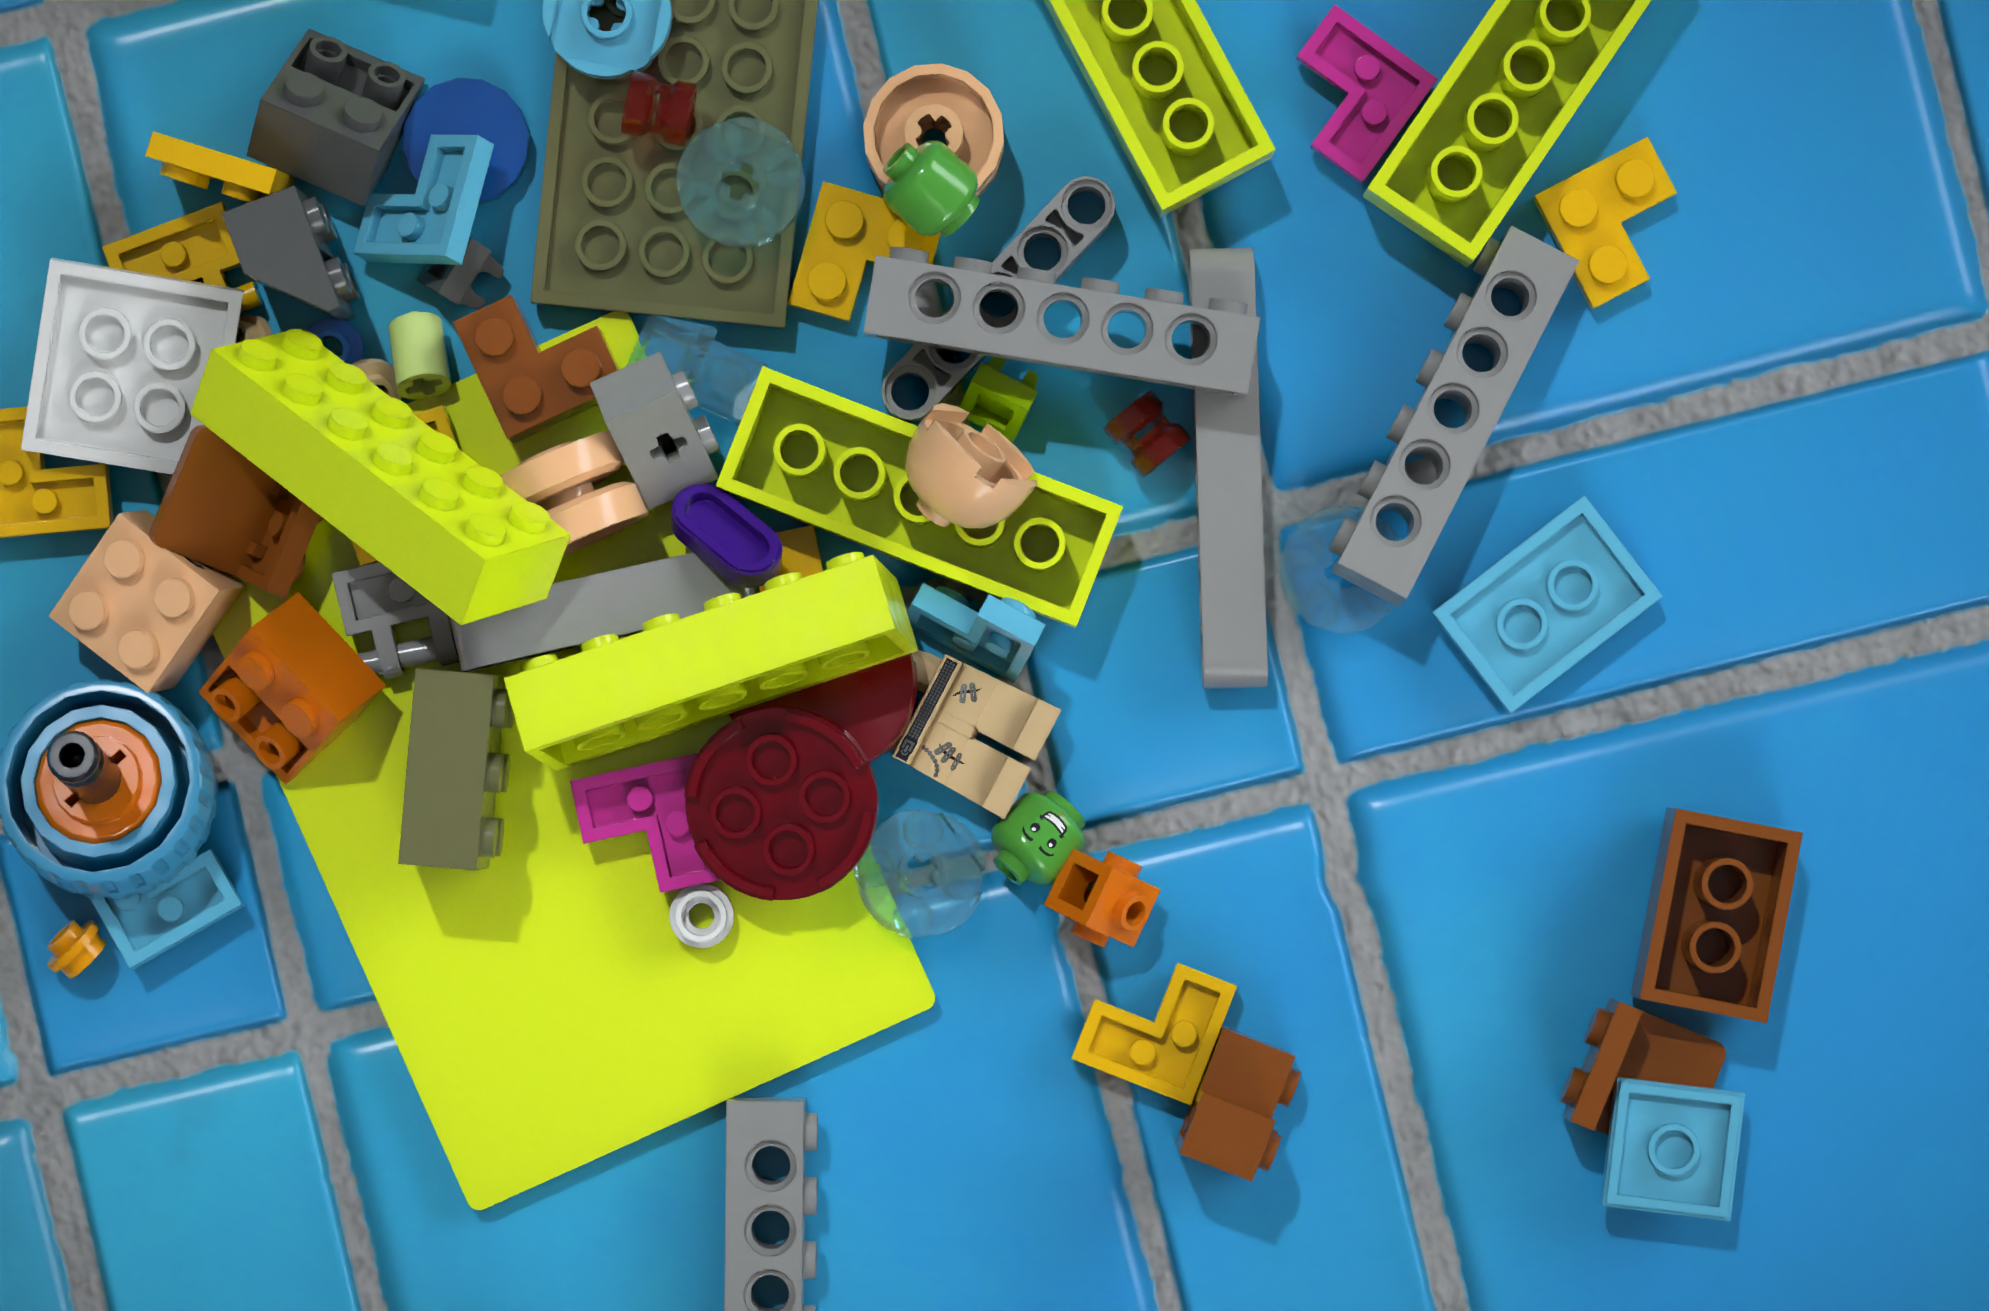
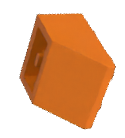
(291, 687)

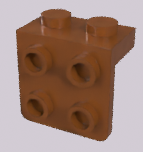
(233, 516)
(1637, 1047)

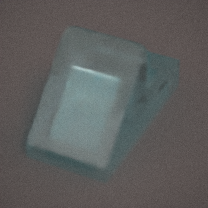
(716, 372)

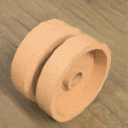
(939, 100)
(563, 485)

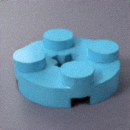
(611, 53)

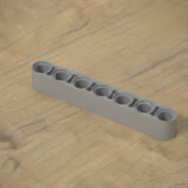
(1228, 493)

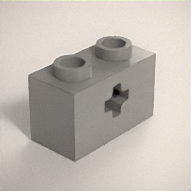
(654, 429)

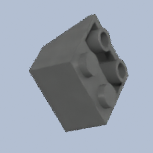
(334, 116)
(287, 249)

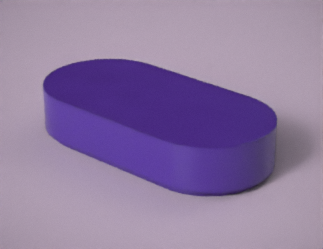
(726, 535)

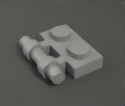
(376, 601)

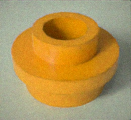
(74, 948)

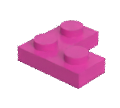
(1379, 89)
(648, 800)

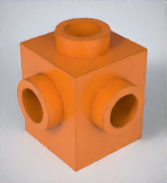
(1103, 897)

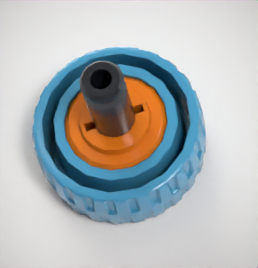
(106, 789)

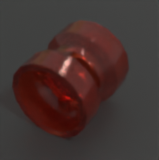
(673, 112)
(1157, 443)

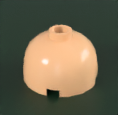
(965, 472)

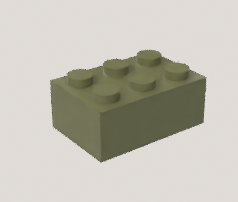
(455, 770)

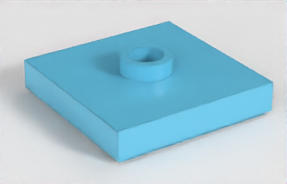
(1672, 1148)

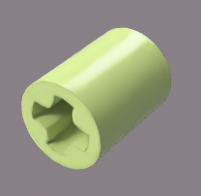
(419, 355)

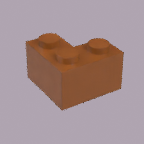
(530, 385)
(1235, 1104)

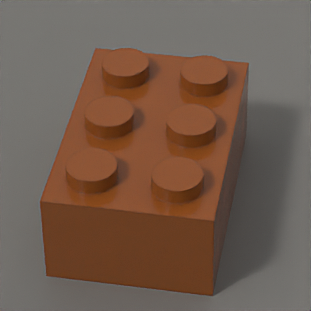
(1716, 914)

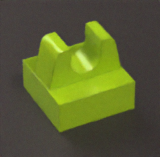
(999, 398)

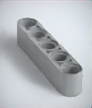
(1050, 223)
(591, 608)

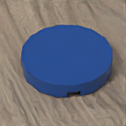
(470, 108)

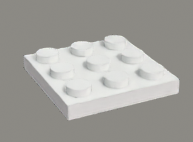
(122, 363)

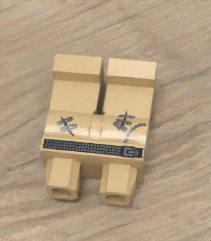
(951, 714)

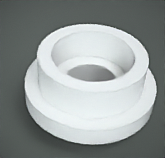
(682, 924)

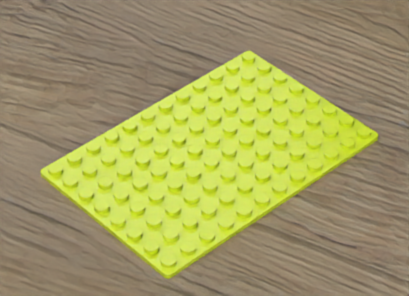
(549, 989)

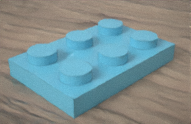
(1546, 604)

